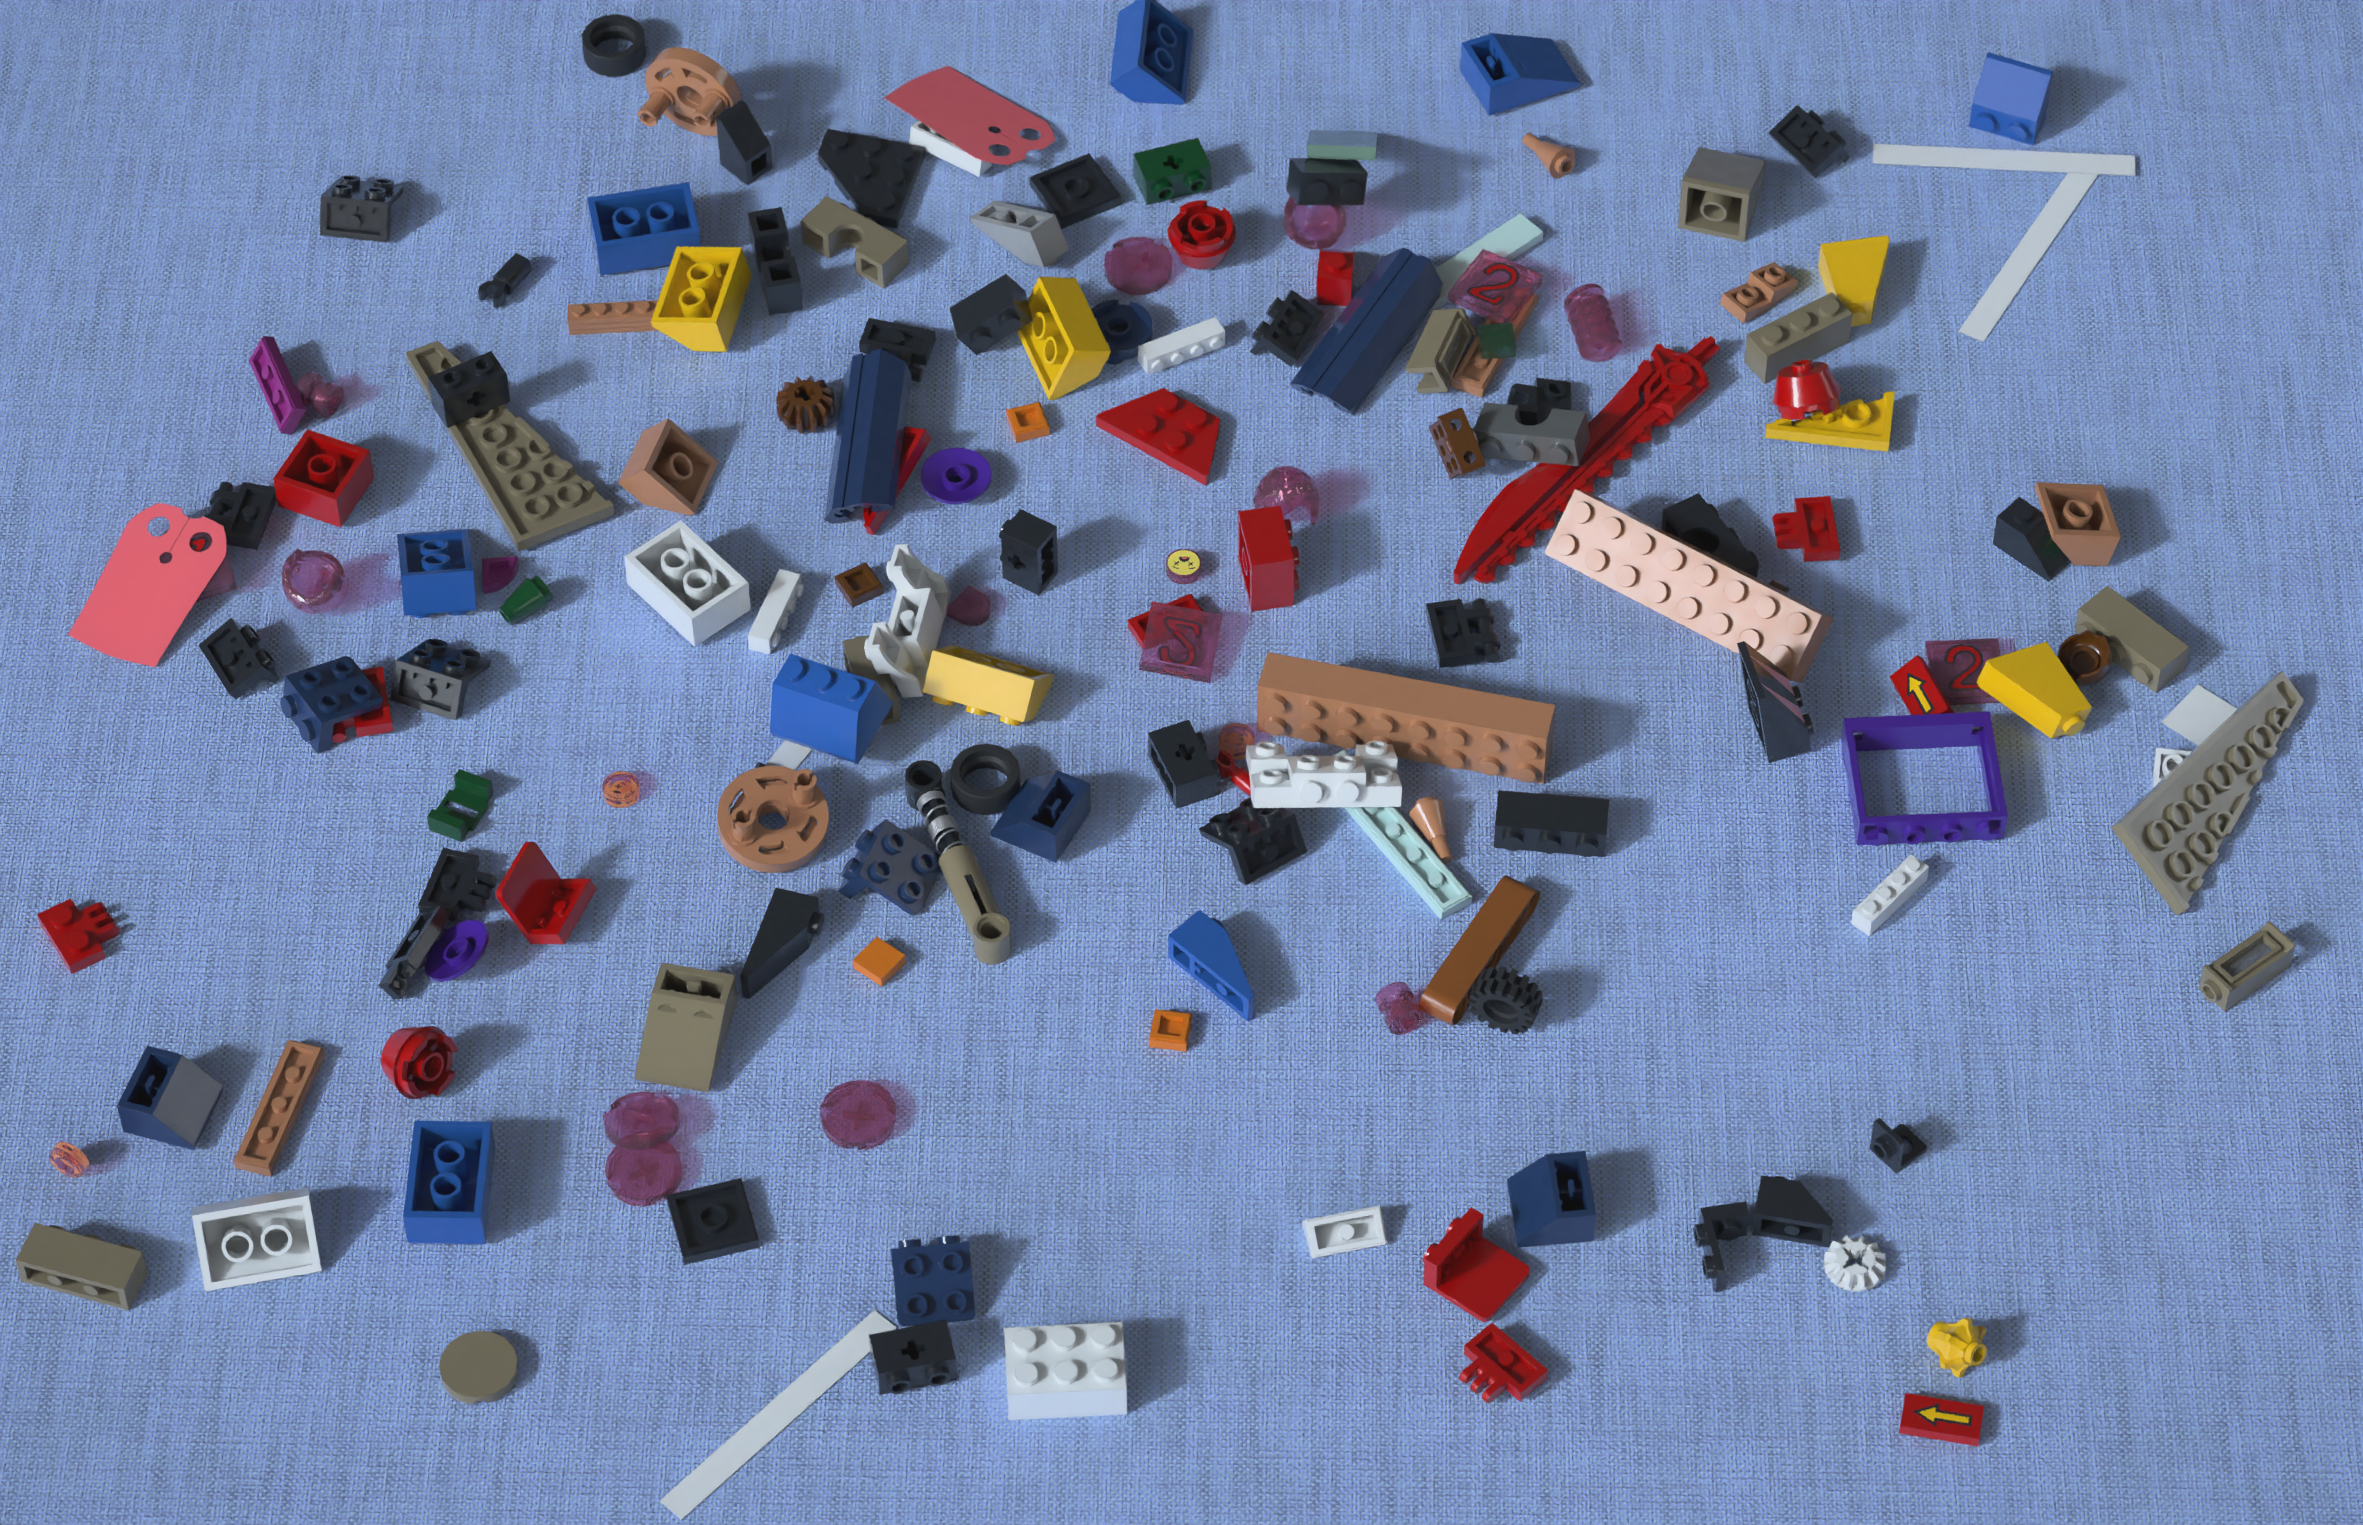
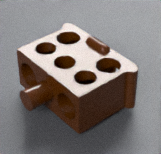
(1457, 443)

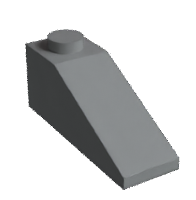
(1024, 232)

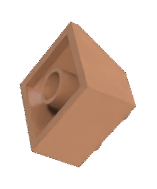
(668, 469)
(2080, 521)

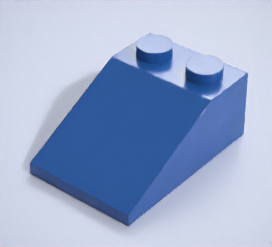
(436, 573)

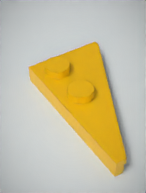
(1850, 426)

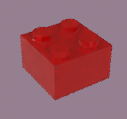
(323, 478)
(1267, 558)

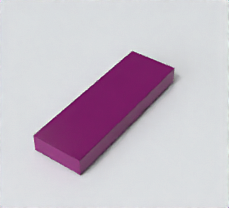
(277, 385)

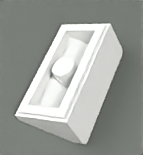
(1345, 1232)

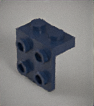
(326, 696)
(893, 867)
(933, 1281)

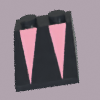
(1774, 706)

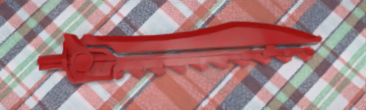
(1525, 505)

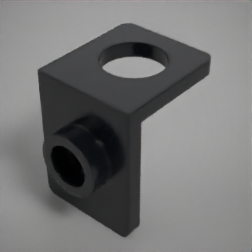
(1889, 1145)

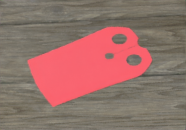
(966, 110)
(143, 600)

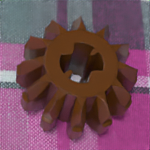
(805, 404)

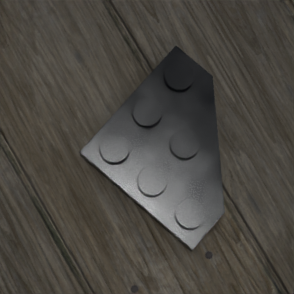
(872, 173)

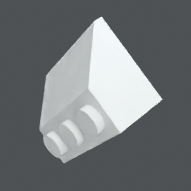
(256, 1239)

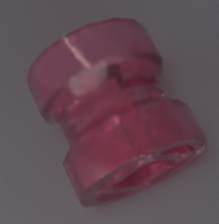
(321, 395)
(1398, 1006)

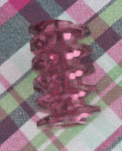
(1592, 323)

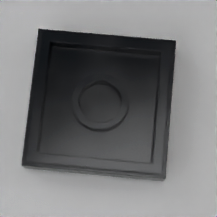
(1075, 190)
(712, 1221)

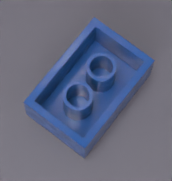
(642, 227)
(449, 1182)

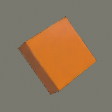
(1027, 422)
(879, 961)
(1170, 1030)

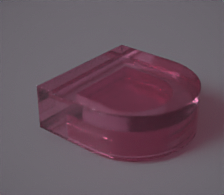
(970, 607)

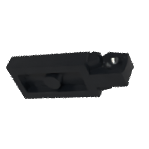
(413, 950)

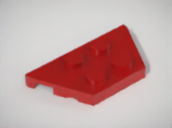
(1167, 430)

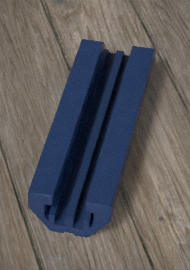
(1371, 330)
(868, 435)

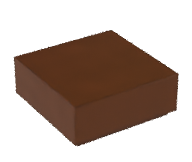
(859, 585)

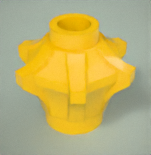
(1957, 1344)

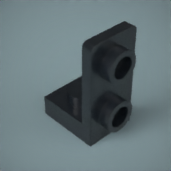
(1718, 1223)

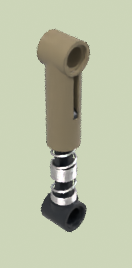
(959, 865)

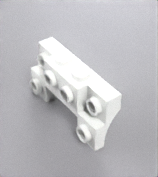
(914, 624)
(1323, 781)

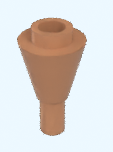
(1556, 158)
(1430, 818)

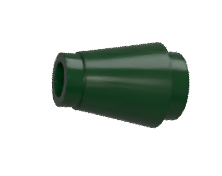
(525, 600)

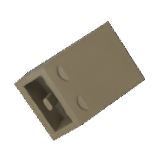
(686, 1027)

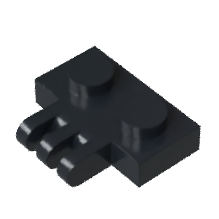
(457, 884)

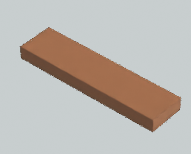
(1476, 374)
(279, 1108)

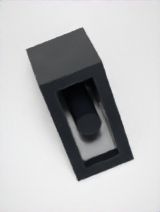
(2026, 538)
(1790, 1213)

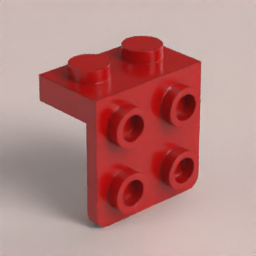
(540, 900)
(1472, 1269)

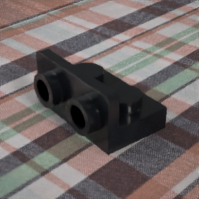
(1807, 141)
(1288, 328)
(238, 658)

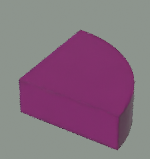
(498, 572)

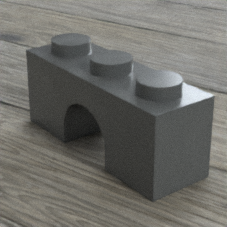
(1555, 441)

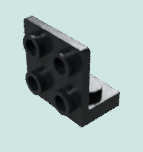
(358, 208)
(436, 677)
(1256, 838)

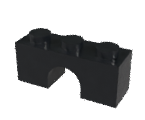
(774, 261)
(1701, 526)

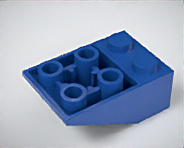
(1514, 70)

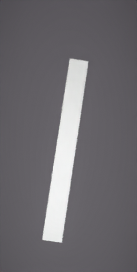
(2004, 159)
(2026, 255)
(774, 1417)

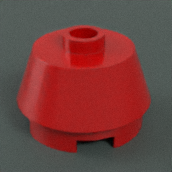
(1201, 234)
(1806, 389)
(419, 1061)

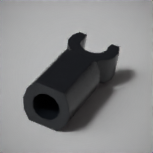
(506, 280)

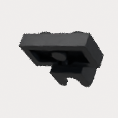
(1538, 400)

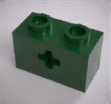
(1172, 171)

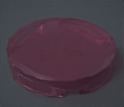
(1138, 266)
(858, 1115)
(641, 1121)
(643, 1174)

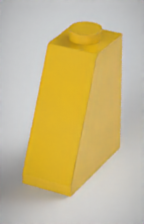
(1855, 273)
(2037, 690)

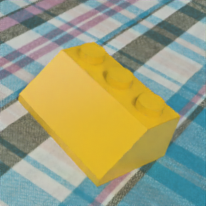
(702, 296)
(1063, 337)
(986, 684)

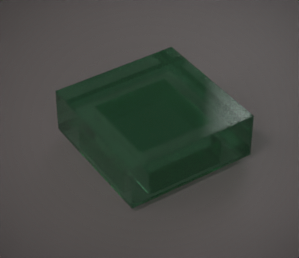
(1496, 340)

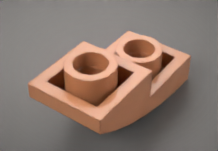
(1761, 292)

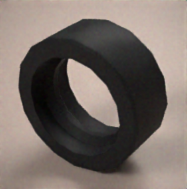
(610, 28)
(982, 757)

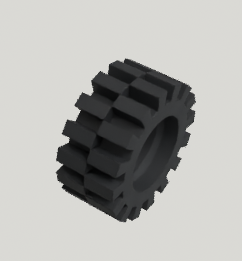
(1506, 1000)

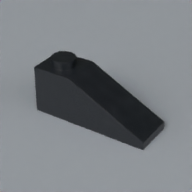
(781, 938)

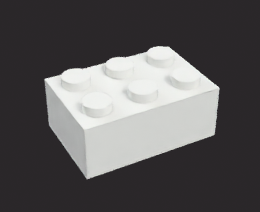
(687, 583)
(1065, 1371)

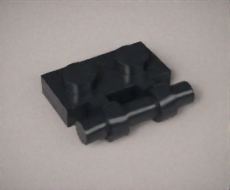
(901, 340)
(249, 512)
(1451, 632)

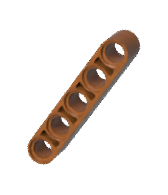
(1479, 949)

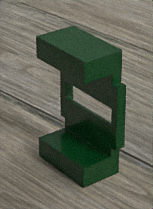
(469, 792)

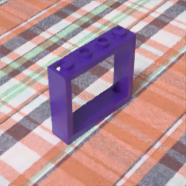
(1921, 733)

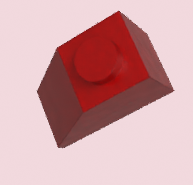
(1335, 277)

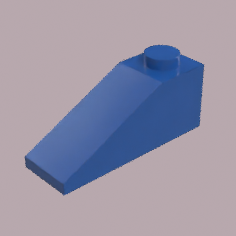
(1207, 954)

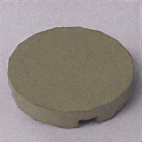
(478, 1367)

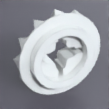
(1855, 1276)

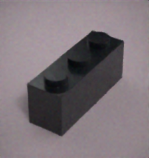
(1551, 823)

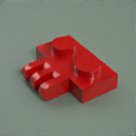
(1809, 528)
(78, 933)
(1501, 1366)

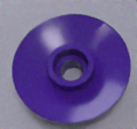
(956, 475)
(457, 950)

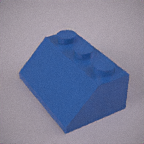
(1151, 54)
(826, 708)

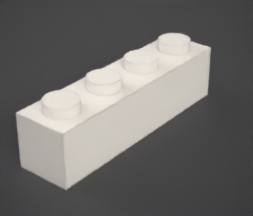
(946, 150)
(1181, 345)
(775, 611)
(1890, 895)

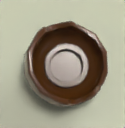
(2086, 657)

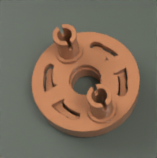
(690, 93)
(795, 801)

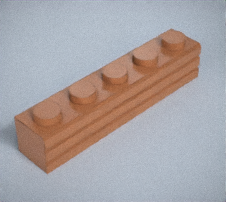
(611, 317)

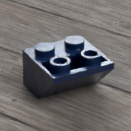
(1045, 814)
(168, 1099)
(1553, 1201)

